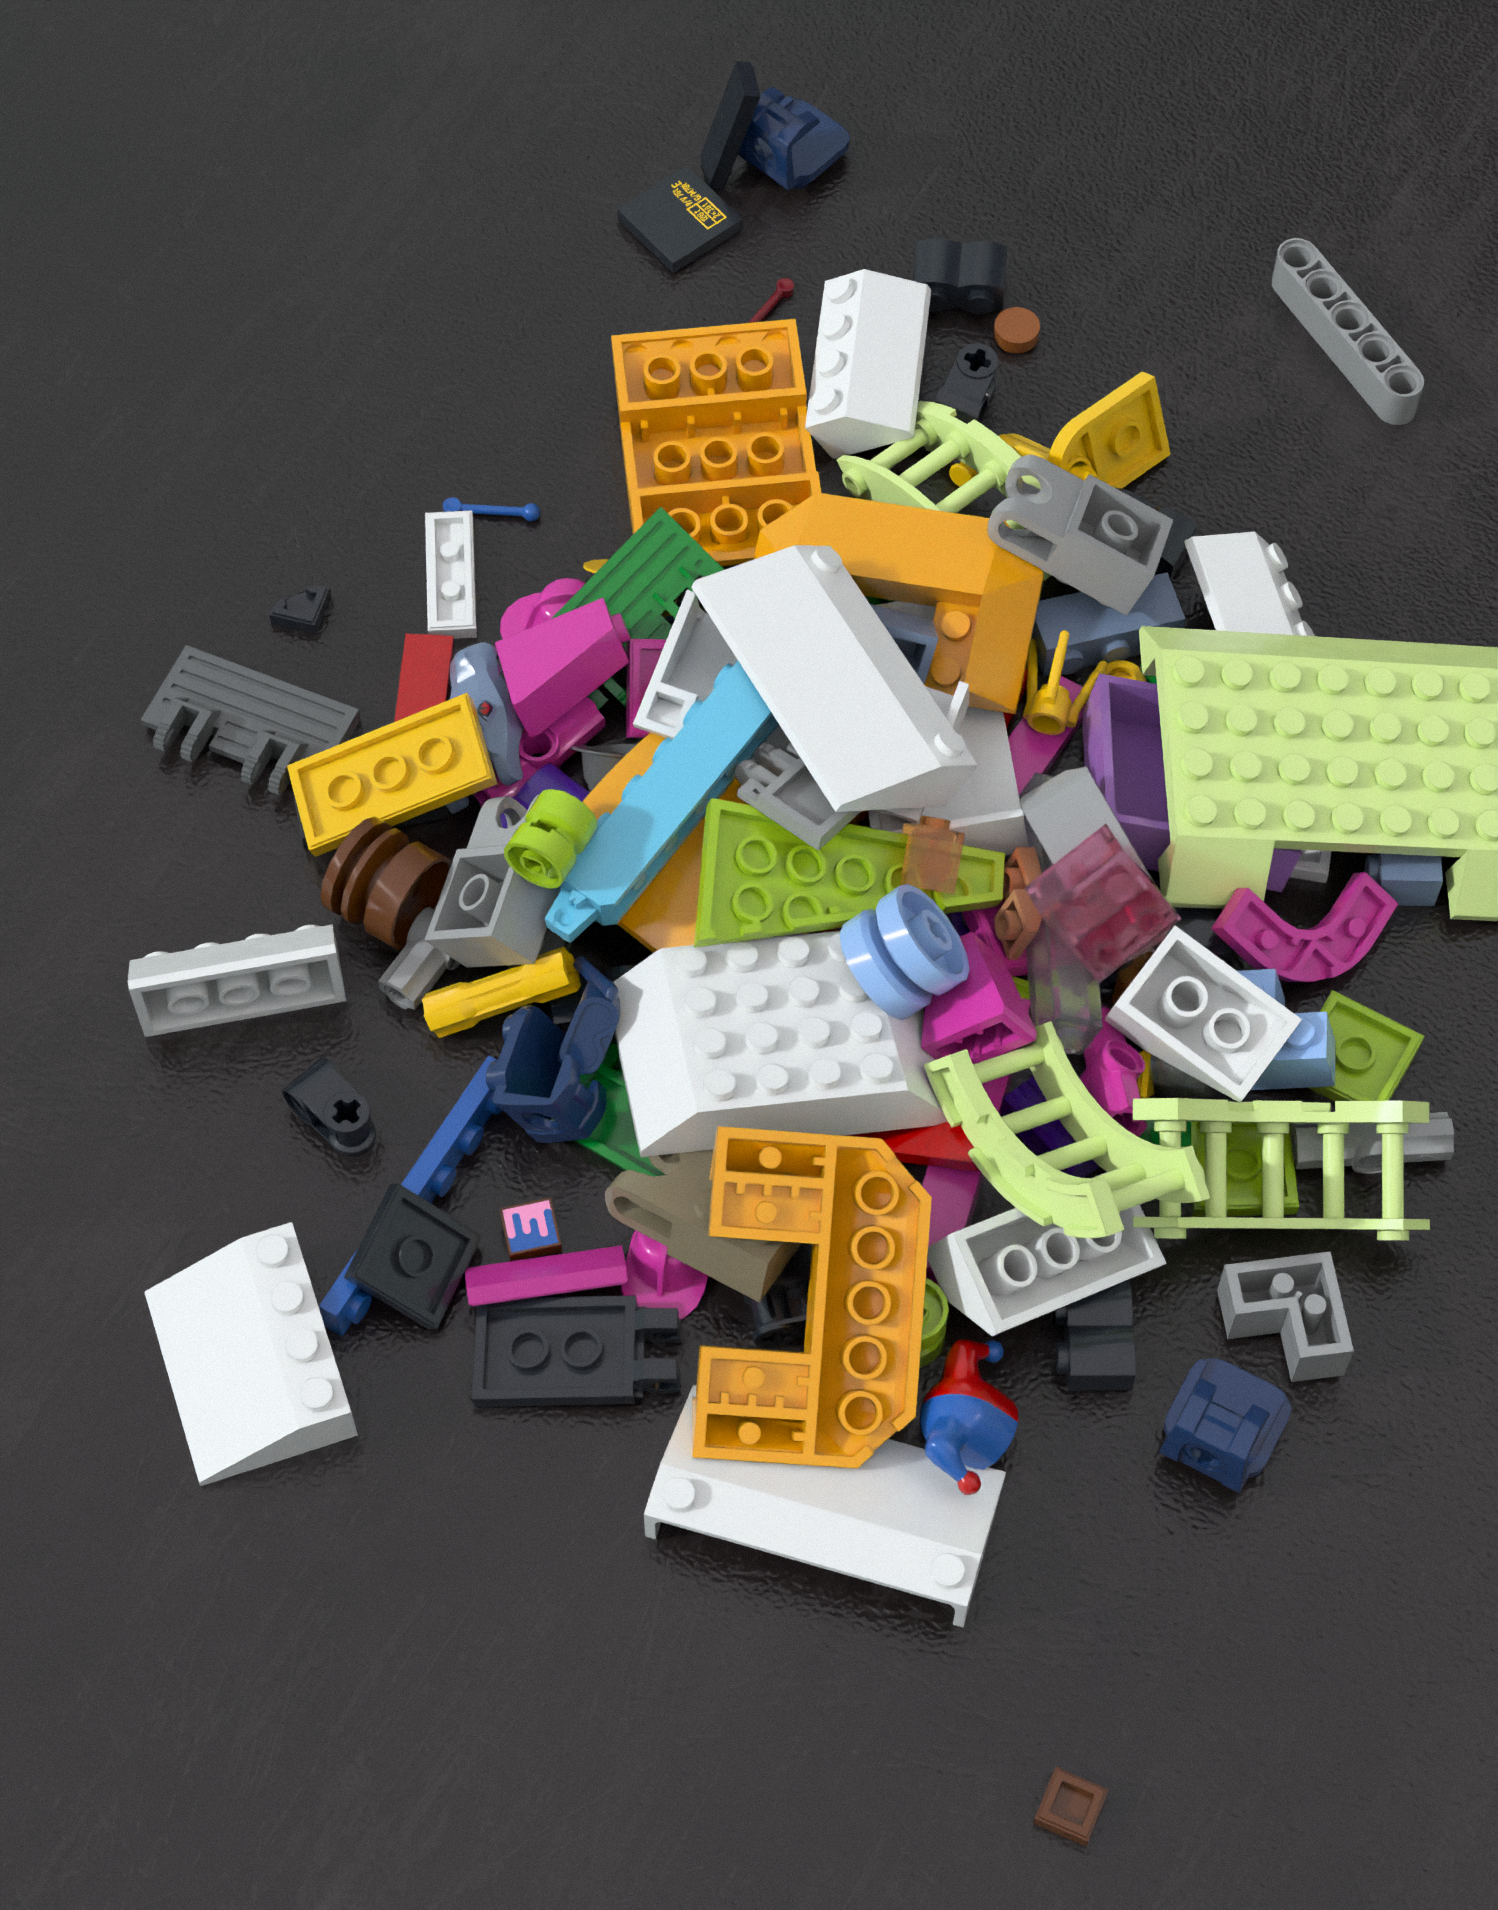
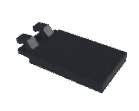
(571, 1351)

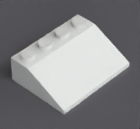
(249, 1356)

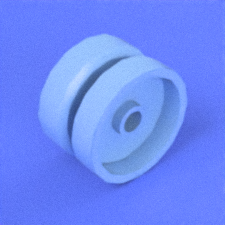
(904, 952)

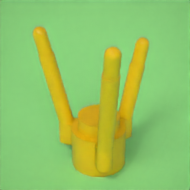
(1051, 708)

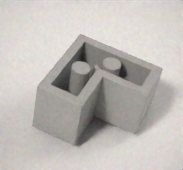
(1295, 1299)

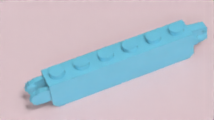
(663, 805)

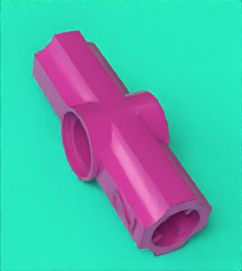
(556, 741)
(1113, 1075)

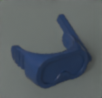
(593, 1019)

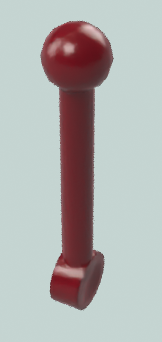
(784, 289)

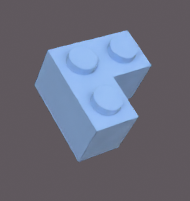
(1308, 1053)

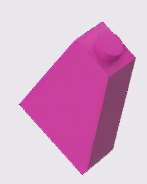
(562, 662)
(980, 1013)

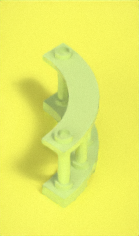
(949, 440)
(1273, 1121)
(1035, 1183)

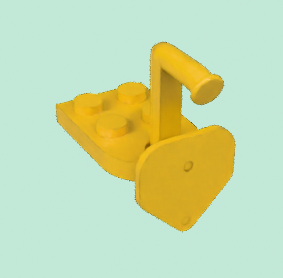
(1109, 440)

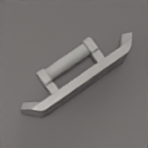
(1068, 812)

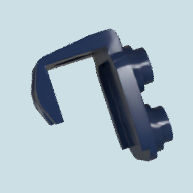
(792, 140)
(537, 1087)
(1225, 1422)

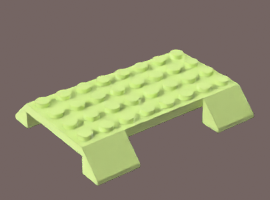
(1324, 753)

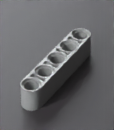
(1347, 331)

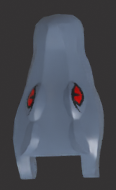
(478, 674)

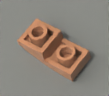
(1018, 917)

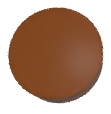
(1016, 330)

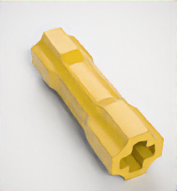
(467, 1004)

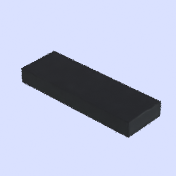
(730, 125)

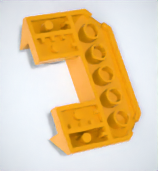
(938, 560)
(862, 1304)

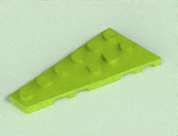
(773, 884)

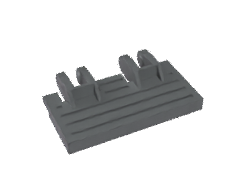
(246, 714)

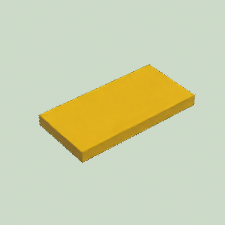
(392, 773)

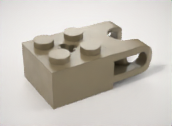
(677, 1213)

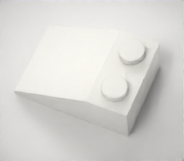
(1202, 1016)

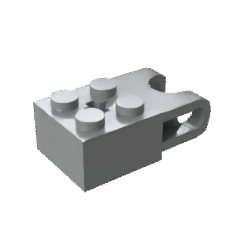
(1081, 532)
(485, 907)

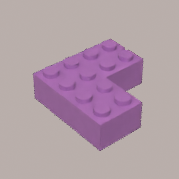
(1128, 765)

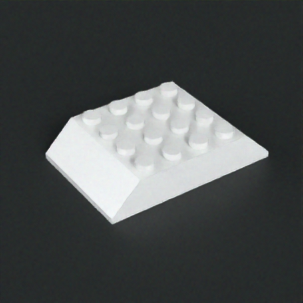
(764, 1042)

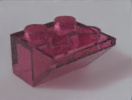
(1102, 903)

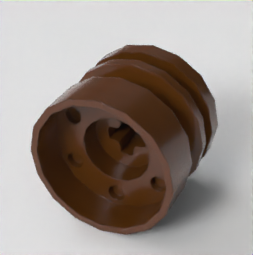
(383, 880)

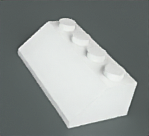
(867, 362)
(1246, 584)
(236, 980)
(1020, 1270)

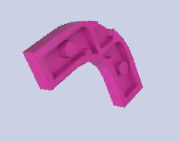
(1312, 953)

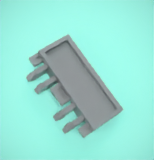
(789, 795)

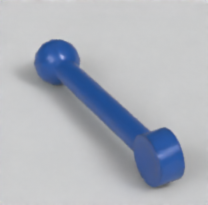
(530, 512)

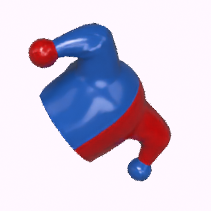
(967, 1417)

